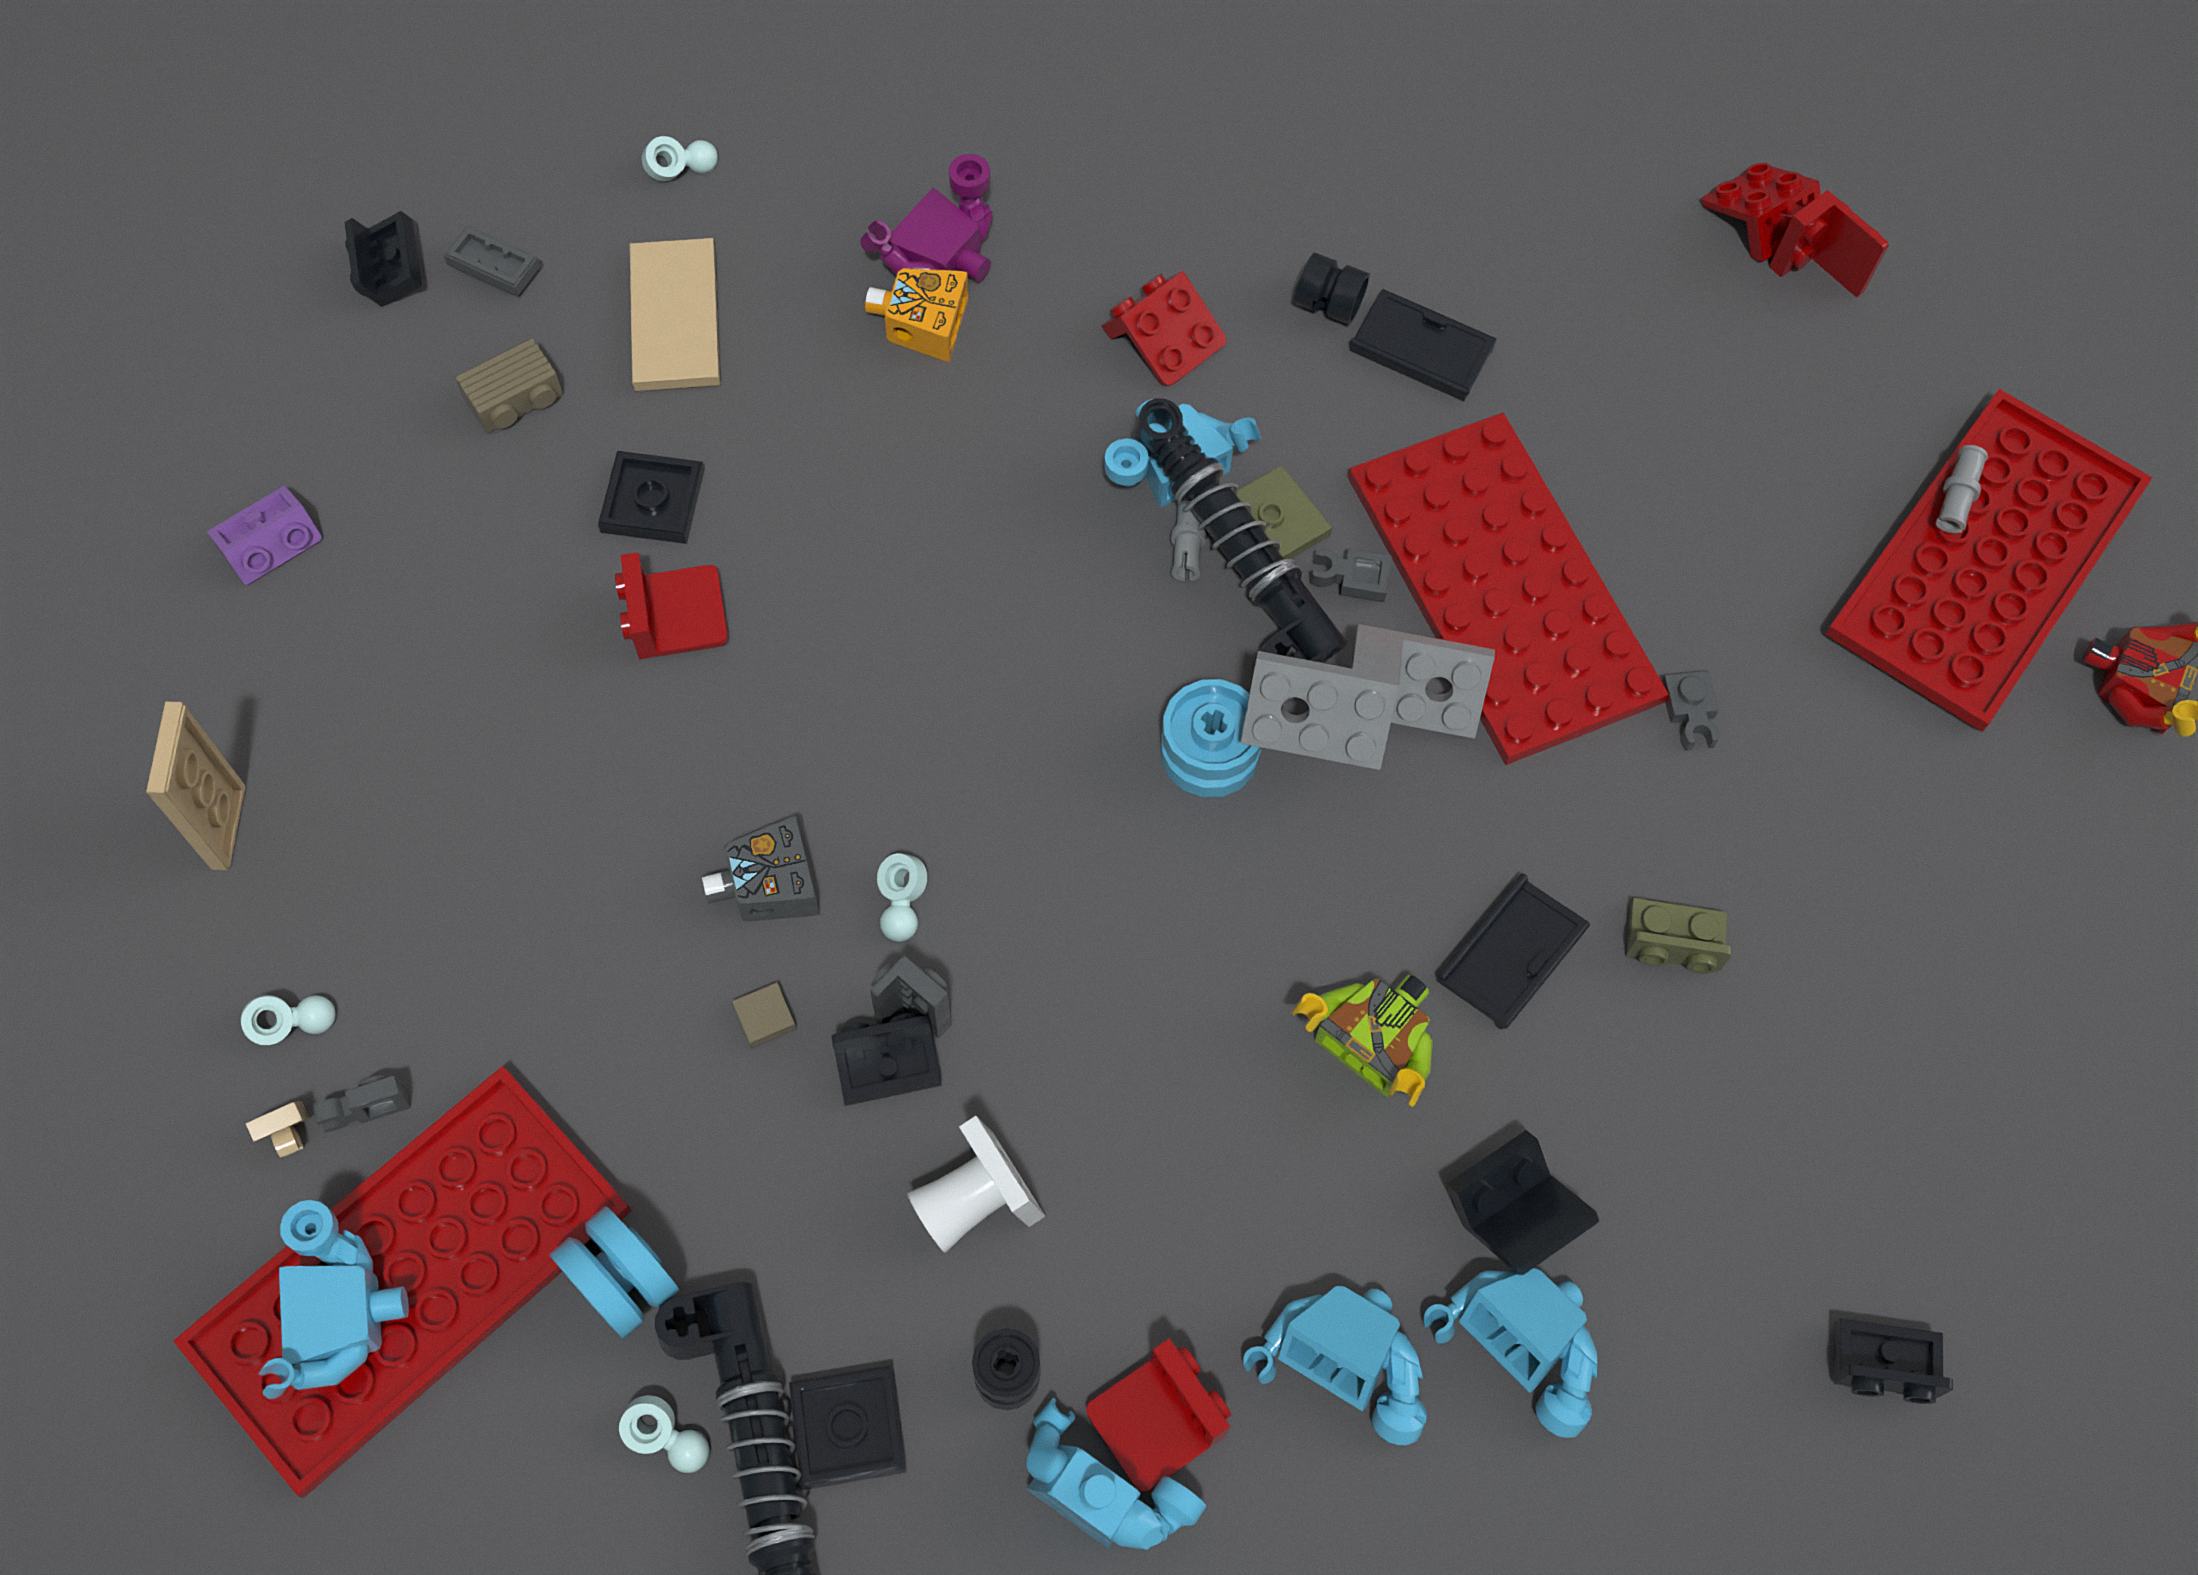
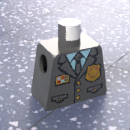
(766, 875)

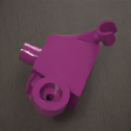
(937, 231)

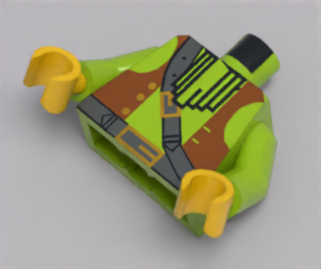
(1375, 1032)

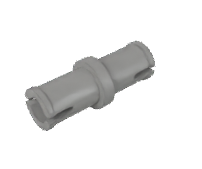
(1962, 489)
(1187, 544)

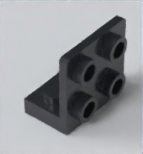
(1518, 1205)

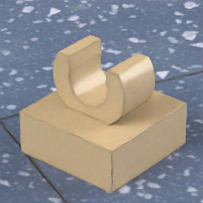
(280, 1126)

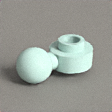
(698, 156)
(899, 920)
(312, 1016)
(685, 1449)

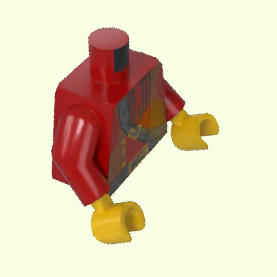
(2150, 676)

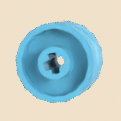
(1204, 739)
(619, 1267)

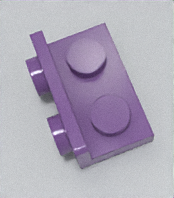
(265, 535)

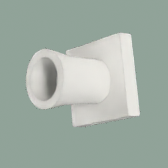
(974, 1190)

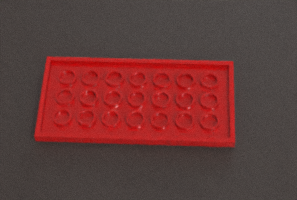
(1508, 575)
(1976, 605)
(453, 1220)

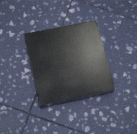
(651, 497)
(847, 1427)

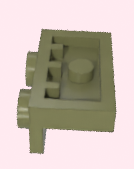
(1677, 935)

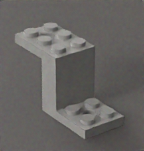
(1357, 704)

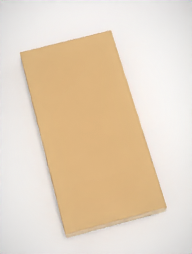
(674, 314)
(196, 786)

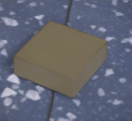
(764, 1015)

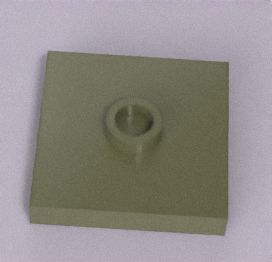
(1287, 512)

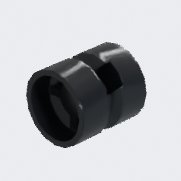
(1331, 288)
(1006, 1369)

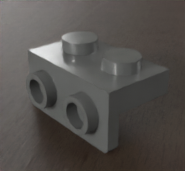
(913, 990)

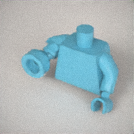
(1128, 460)
(330, 1310)
(1527, 1329)
(1344, 1347)
(1099, 1498)

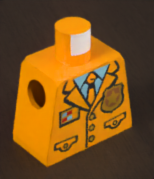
(923, 309)

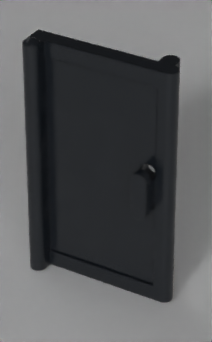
(1422, 350)
(1517, 937)

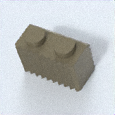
(509, 385)

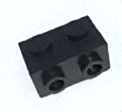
(383, 258)
(886, 1058)
(1889, 1359)

